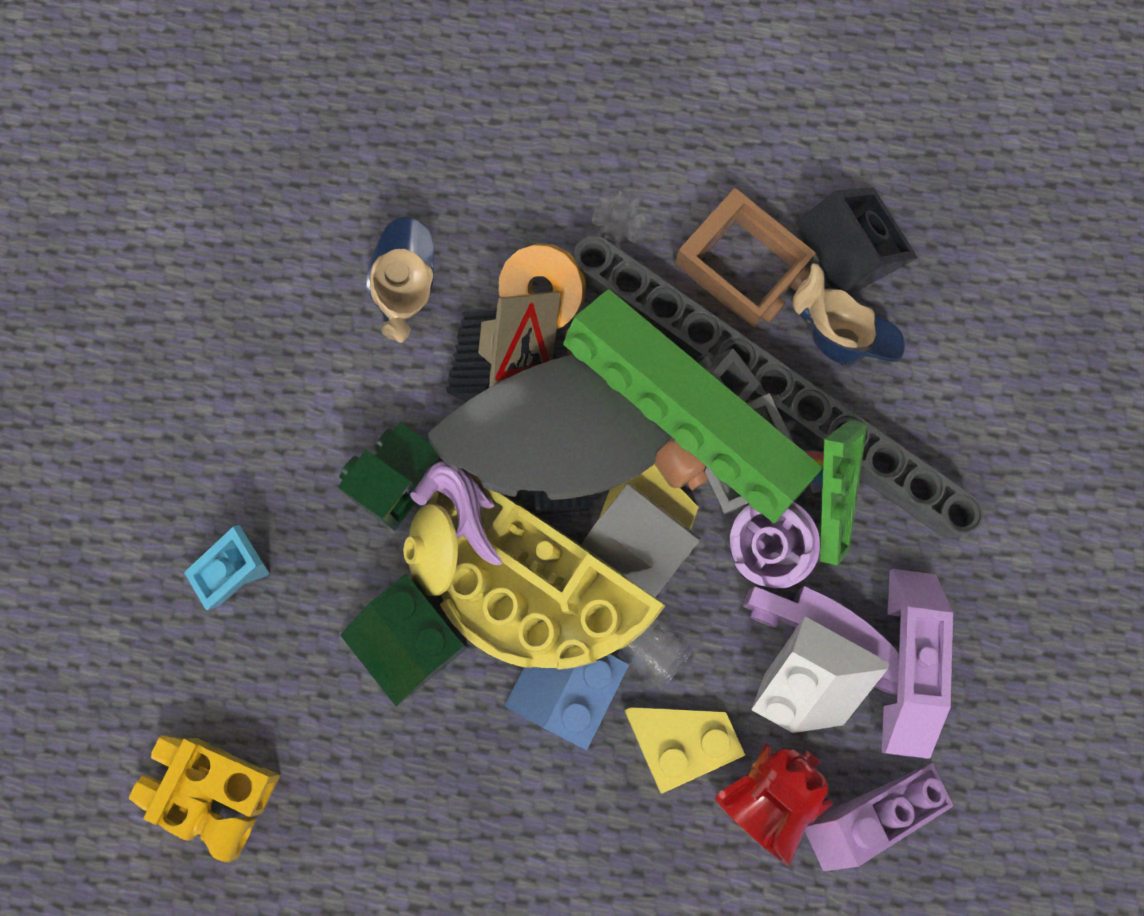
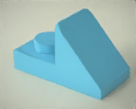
(225, 568)

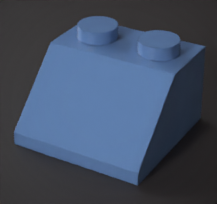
(569, 699)

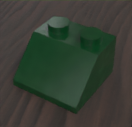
(402, 639)

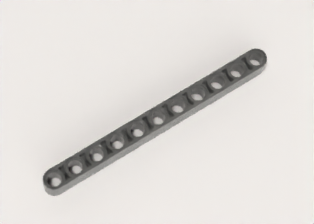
(794, 389)

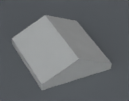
(641, 539)

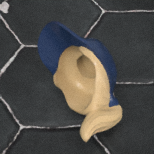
(401, 274)
(844, 327)

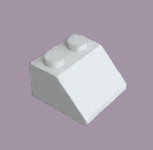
(817, 680)

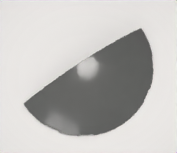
(550, 433)

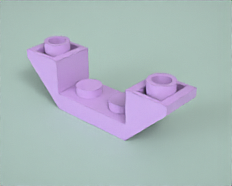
(924, 664)

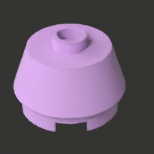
(777, 552)

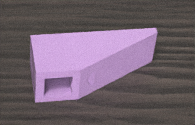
(877, 819)

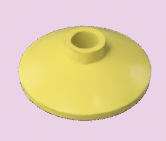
(432, 549)

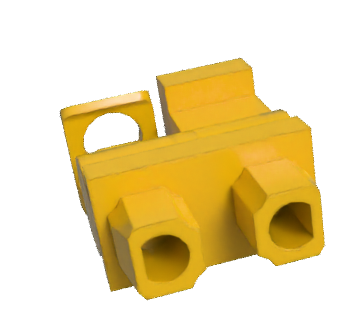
(192, 782)

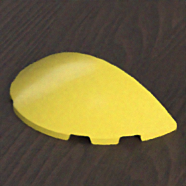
(548, 598)

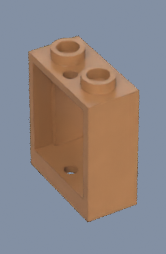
(768, 231)

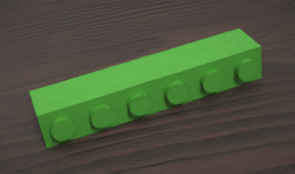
(691, 405)

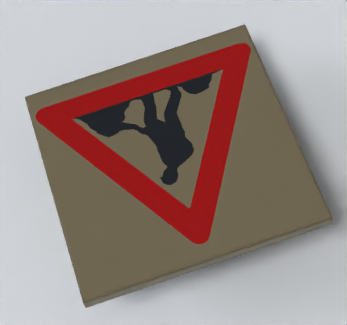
(520, 334)

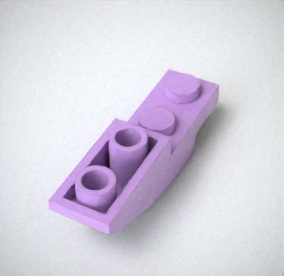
(771, 608)

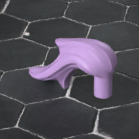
(467, 499)

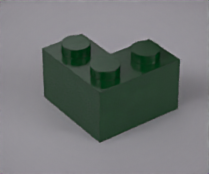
(385, 480)

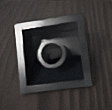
(855, 238)

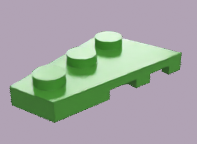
(840, 488)

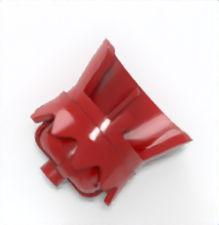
(777, 800)

